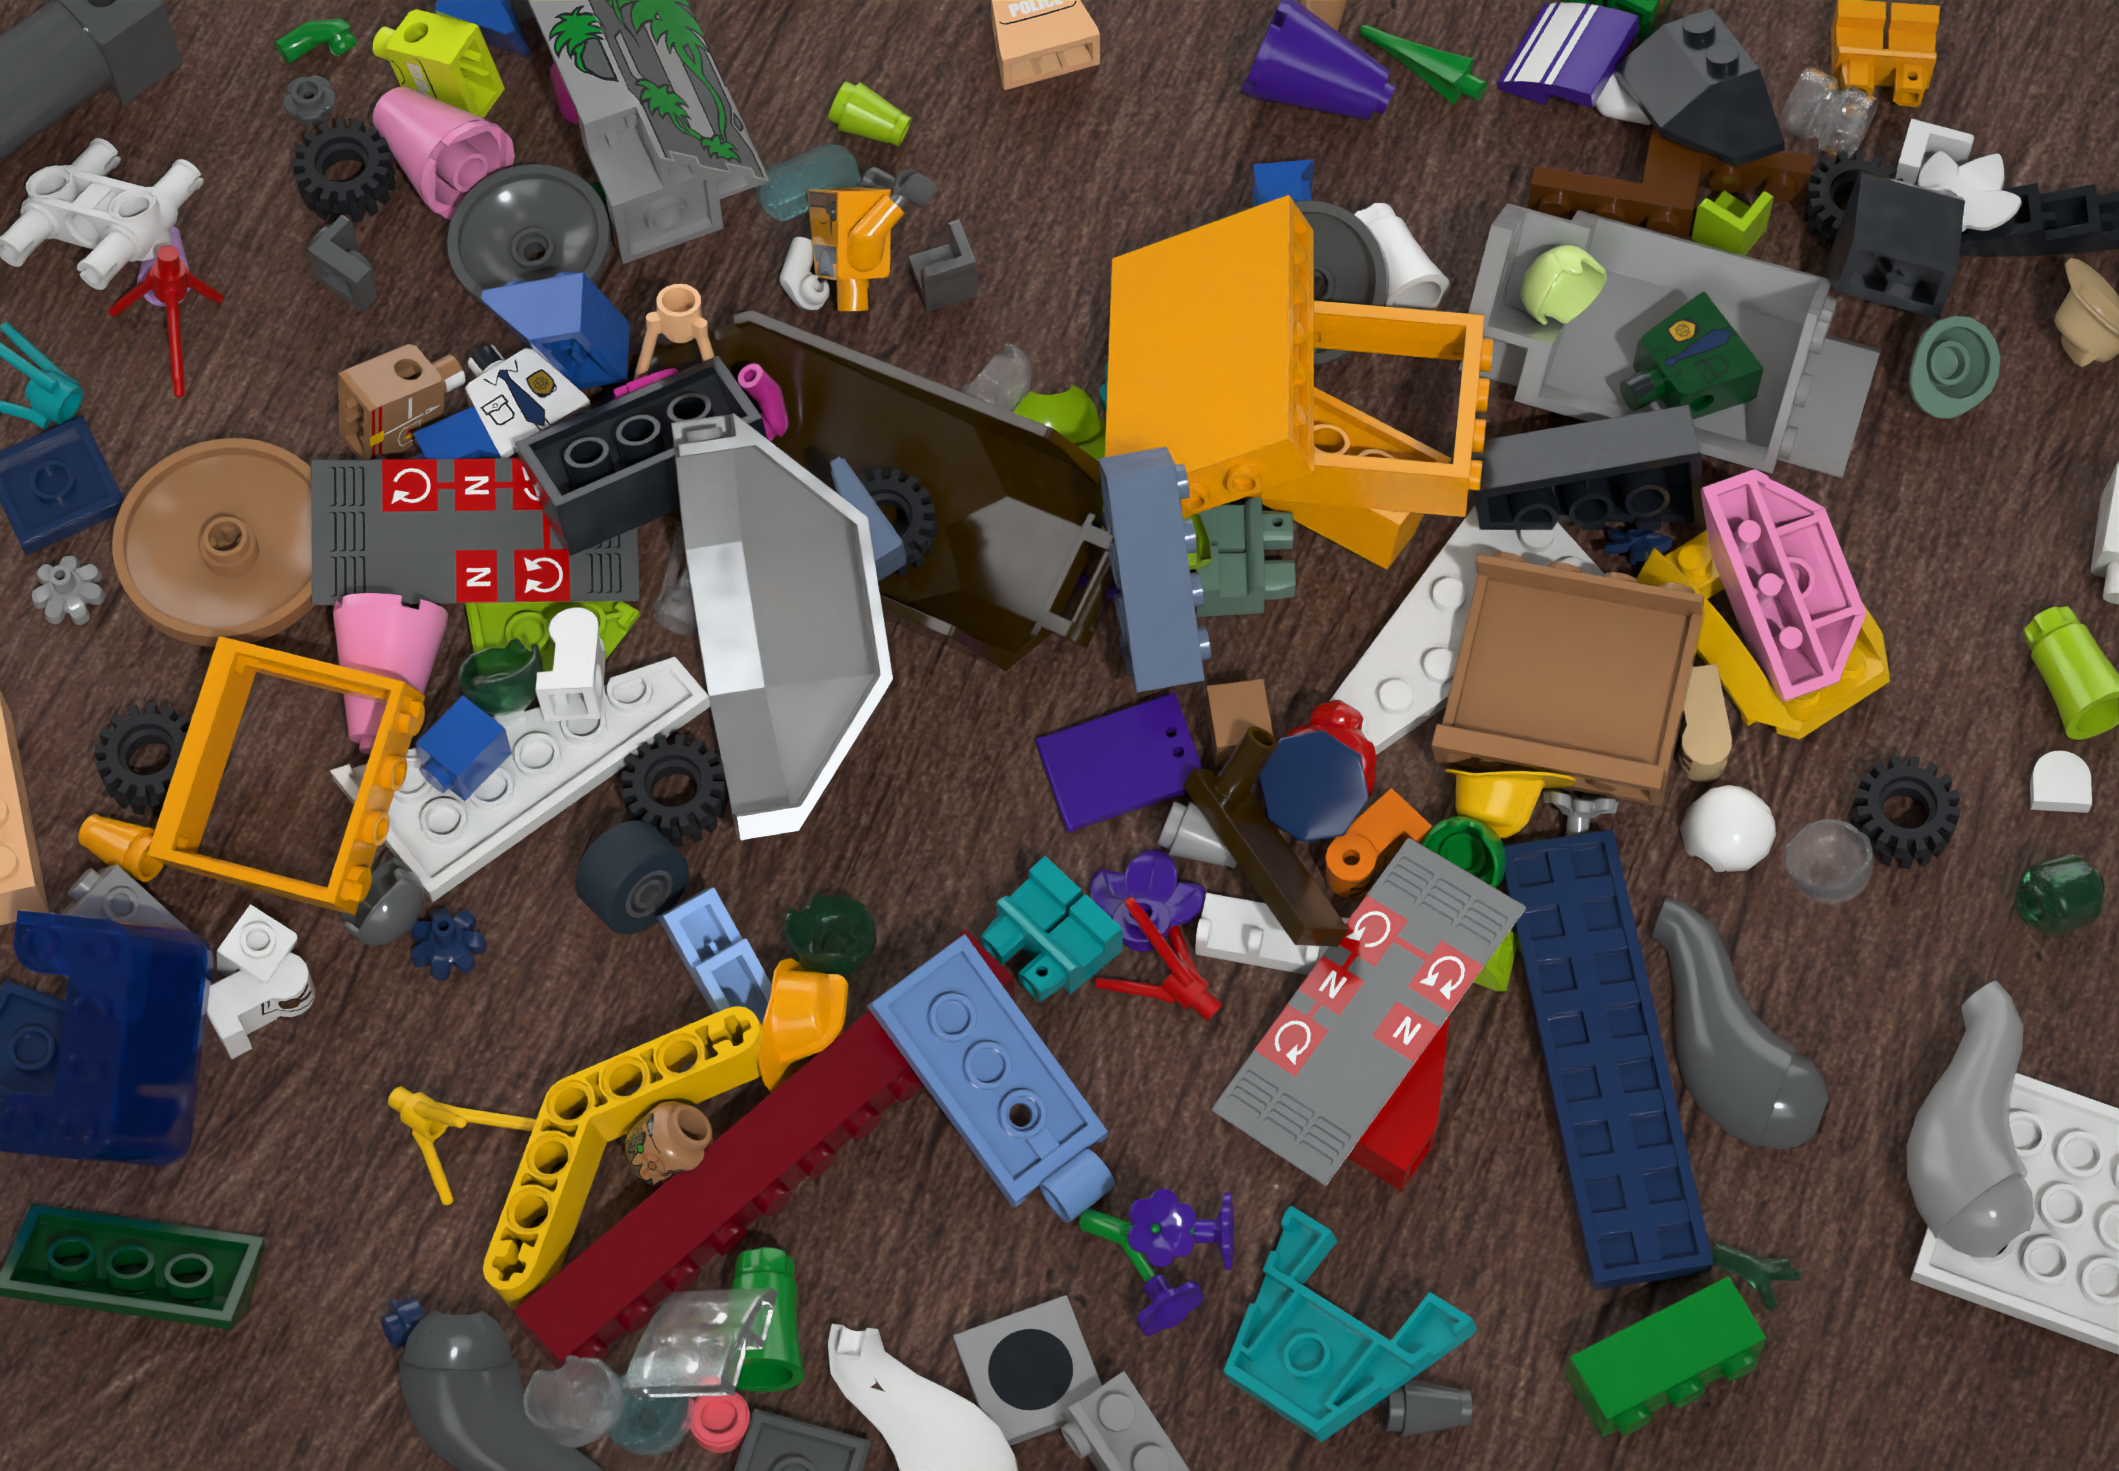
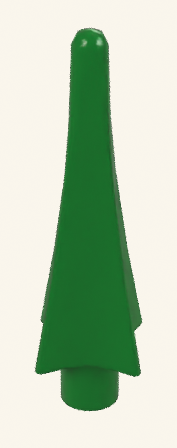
(1442, 70)

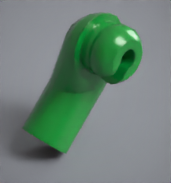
(313, 34)

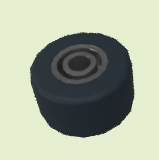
(631, 877)

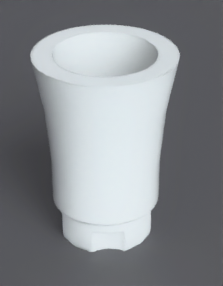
(1412, 275)

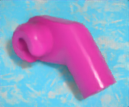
(769, 398)

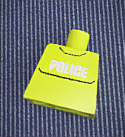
(442, 60)

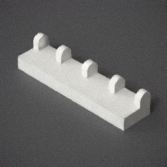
(1251, 935)

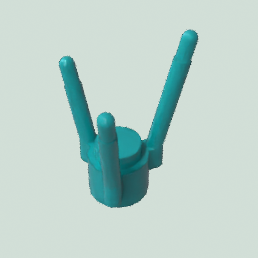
(50, 391)

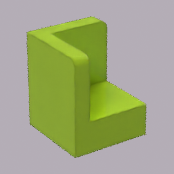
(1732, 223)

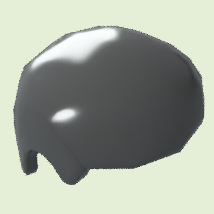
(389, 907)

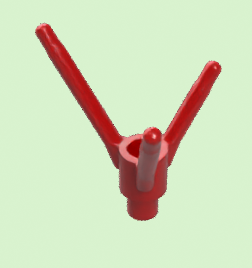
(170, 283)
(1182, 984)

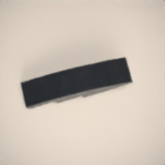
(2050, 225)

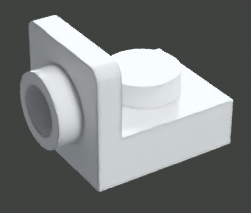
(255, 946)

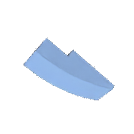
(716, 954)

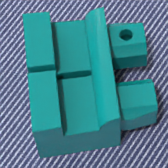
(1056, 928)

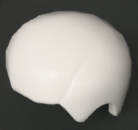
(1728, 828)

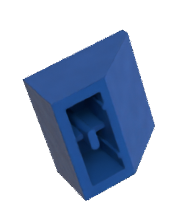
(567, 326)

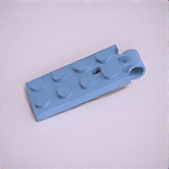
(983, 1059)

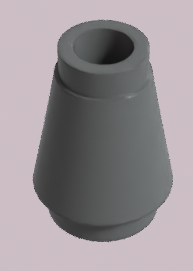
(1424, 1408)

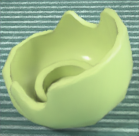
(1561, 284)

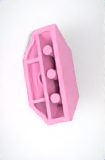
(1783, 581)

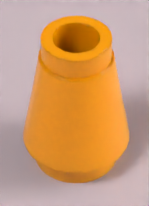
(121, 845)

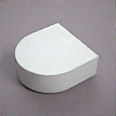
(2061, 783)

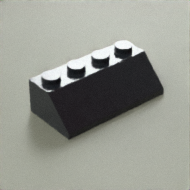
(619, 459)

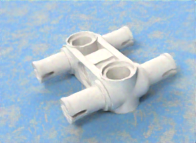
(99, 213)

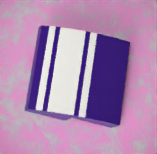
(1569, 53)

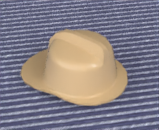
(2088, 316)

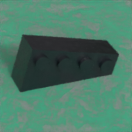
(1594, 473)

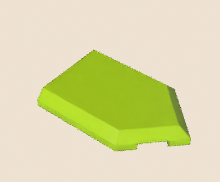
(498, 623)

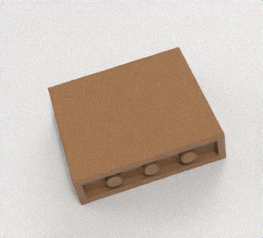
(1571, 677)

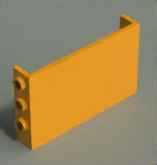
(1218, 353)

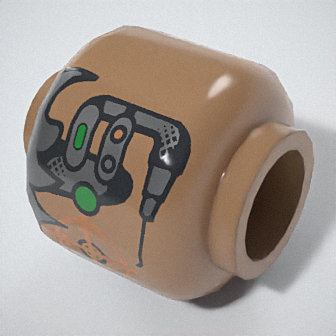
(668, 1142)

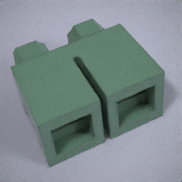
(1238, 575)

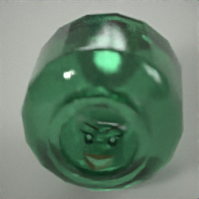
(2060, 895)

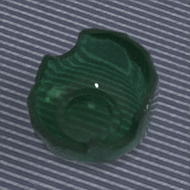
(501, 678)
(831, 934)

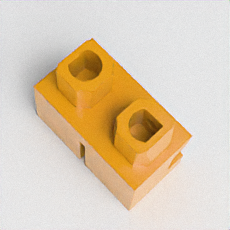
(1902, 62)

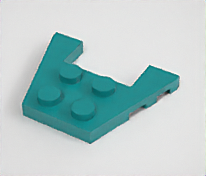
(1317, 1359)

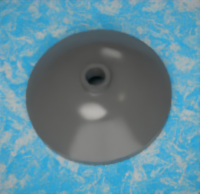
(523, 214)
(1347, 260)

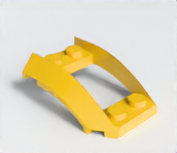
(1738, 671)

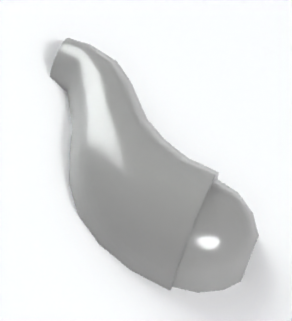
(1961, 1141)

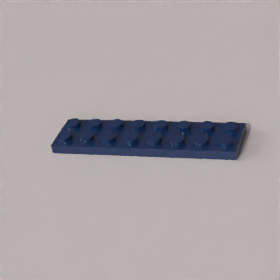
(1605, 1062)

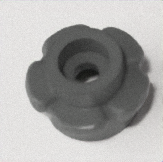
(313, 110)

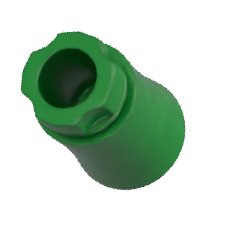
(780, 1361)

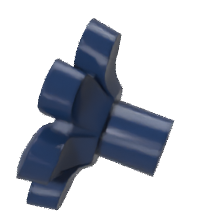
(447, 943)

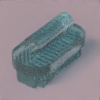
(817, 169)

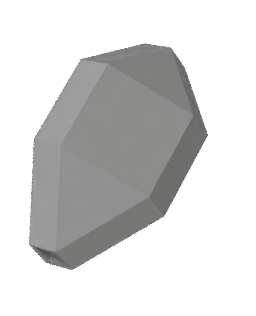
(780, 618)

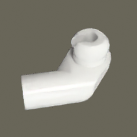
(1618, 103)
(798, 280)

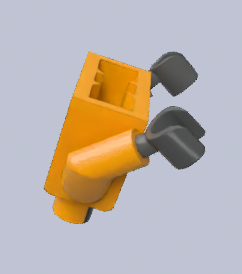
(855, 227)

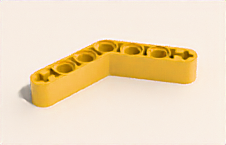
(527, 1257)

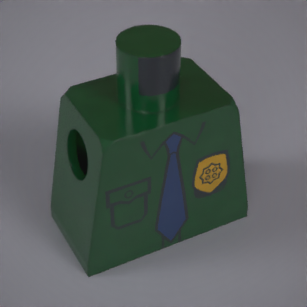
(1693, 362)

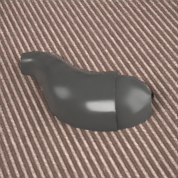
(1725, 1052)
(469, 1399)

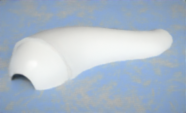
(918, 1418)

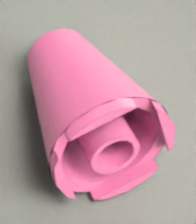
(440, 146)
(388, 641)

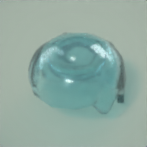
(652, 1424)

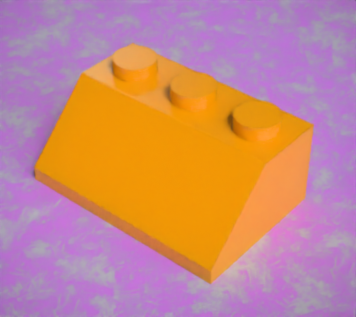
(1365, 531)

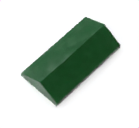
(132, 1267)

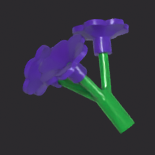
(1164, 1231)

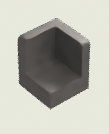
(945, 272)

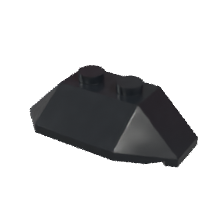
(1702, 90)

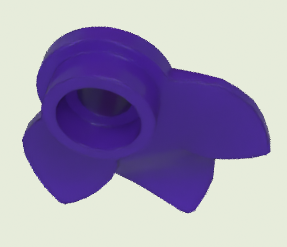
(1155, 887)

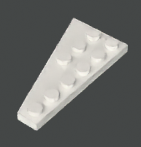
(1414, 657)
(545, 774)

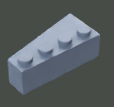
(1153, 570)

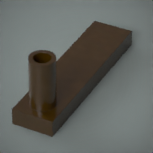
(1259, 846)

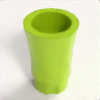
(2075, 672)

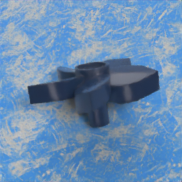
(1638, 542)

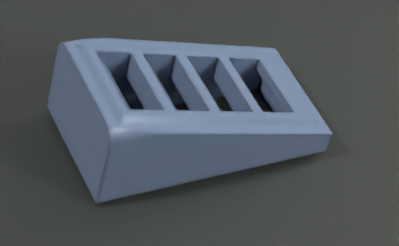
(886, 543)

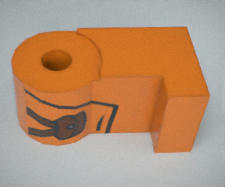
(1371, 844)

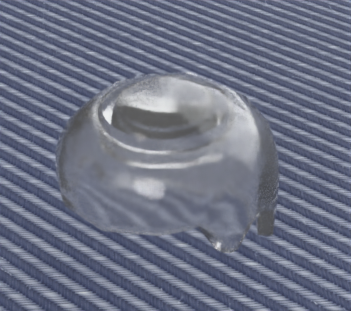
(1003, 379)
(1829, 862)
(574, 1402)

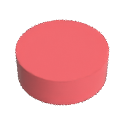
(720, 1422)

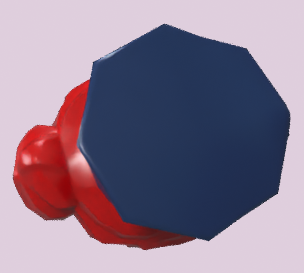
(1320, 774)

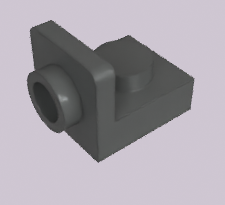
(341, 266)

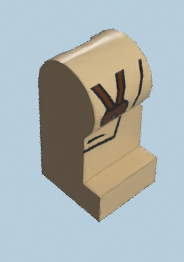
(1704, 727)

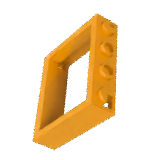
(1397, 482)
(209, 746)

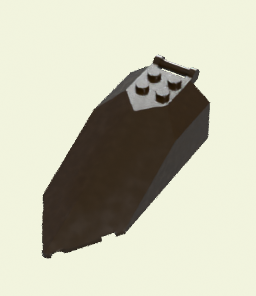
(1007, 492)

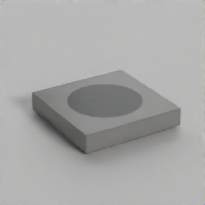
(1028, 1368)

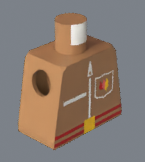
(392, 399)

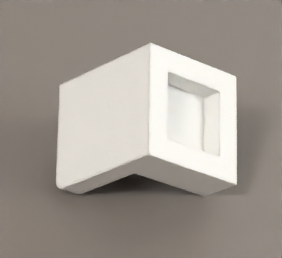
(1924, 141)

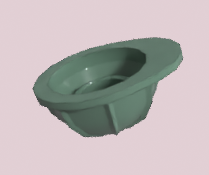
(1953, 367)

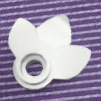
(1978, 184)

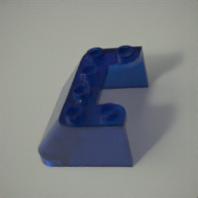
(125, 1041)

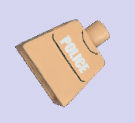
(1042, 39)

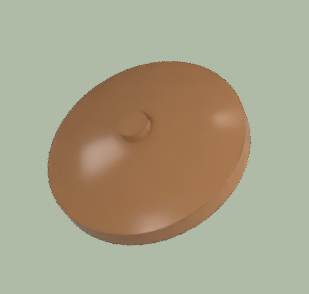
(218, 542)

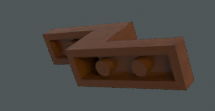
(1668, 187)

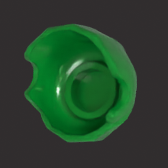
(1469, 846)

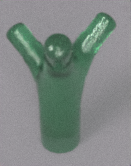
(1755, 1270)

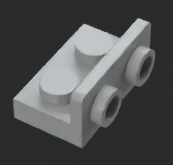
(1119, 1431)

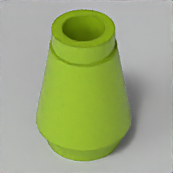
(868, 115)

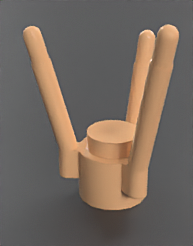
(679, 320)

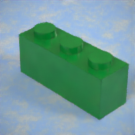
(1666, 1359)

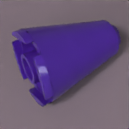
(1316, 67)

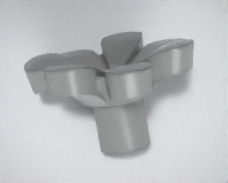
(68, 590)
(1579, 809)

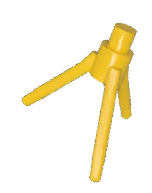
(431, 1119)

